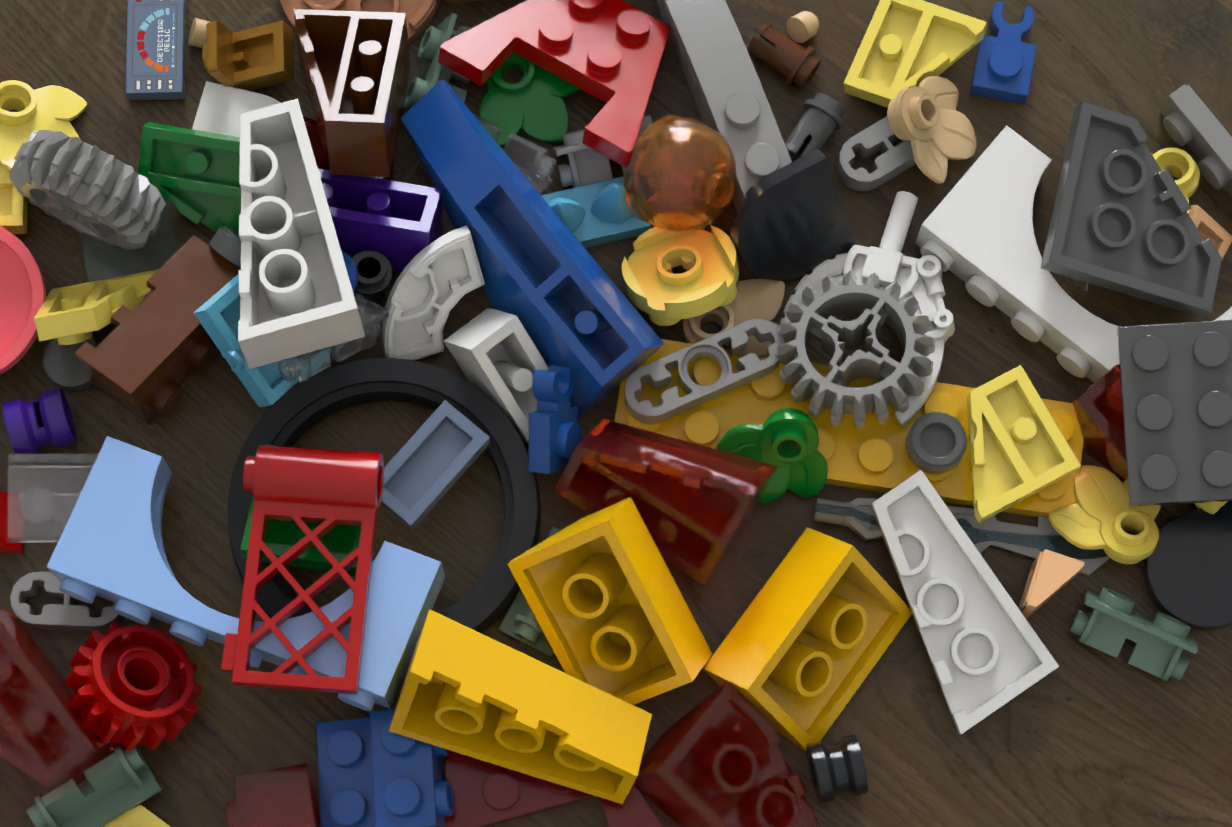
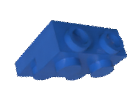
(380, 776)

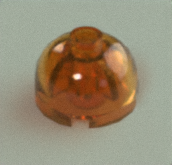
(680, 175)

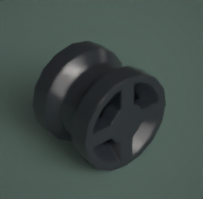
(837, 768)

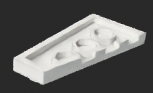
(965, 616)

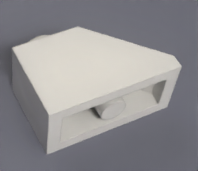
(500, 362)

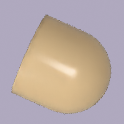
(802, 26)
(198, 33)

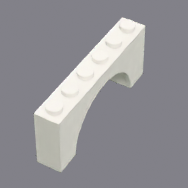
(990, 243)

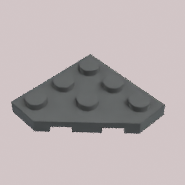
(1126, 219)

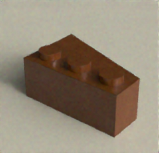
(356, 84)
(161, 338)

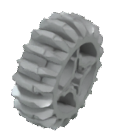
(87, 189)
(819, 322)

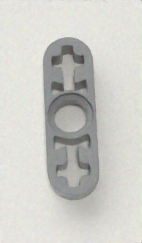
(658, 372)

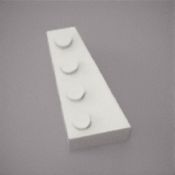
(291, 261)

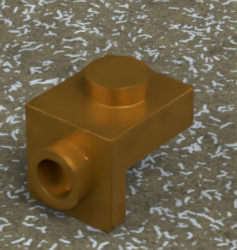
(250, 56)

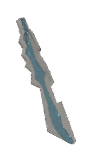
(1007, 536)

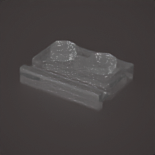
(43, 494)

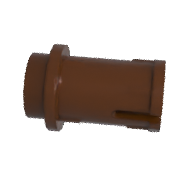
(787, 57)

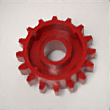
(118, 709)

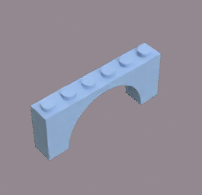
(119, 554)

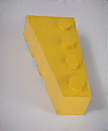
(518, 712)

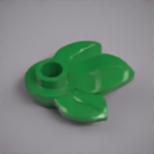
(529, 105)
(784, 441)

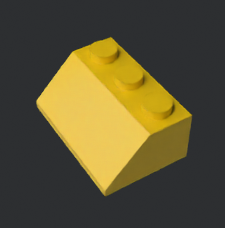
(612, 606)
(810, 637)

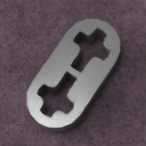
(885, 167)
(57, 616)

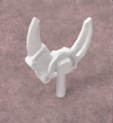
(915, 276)

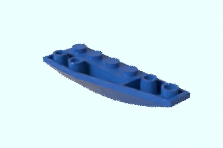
(528, 253)

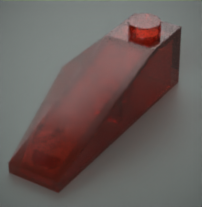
(724, 769)

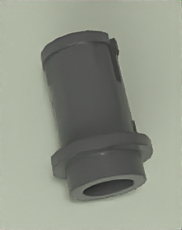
(816, 124)

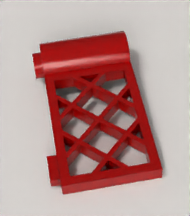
(302, 488)

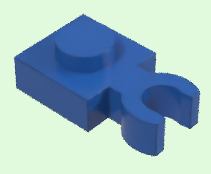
(1003, 61)
(555, 424)

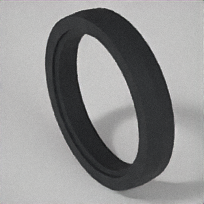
(422, 385)

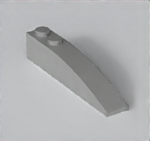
(726, 87)

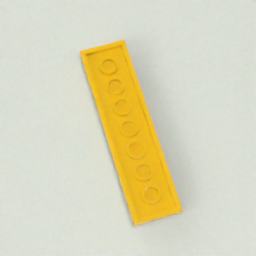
(856, 458)

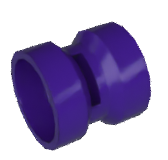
(26, 427)

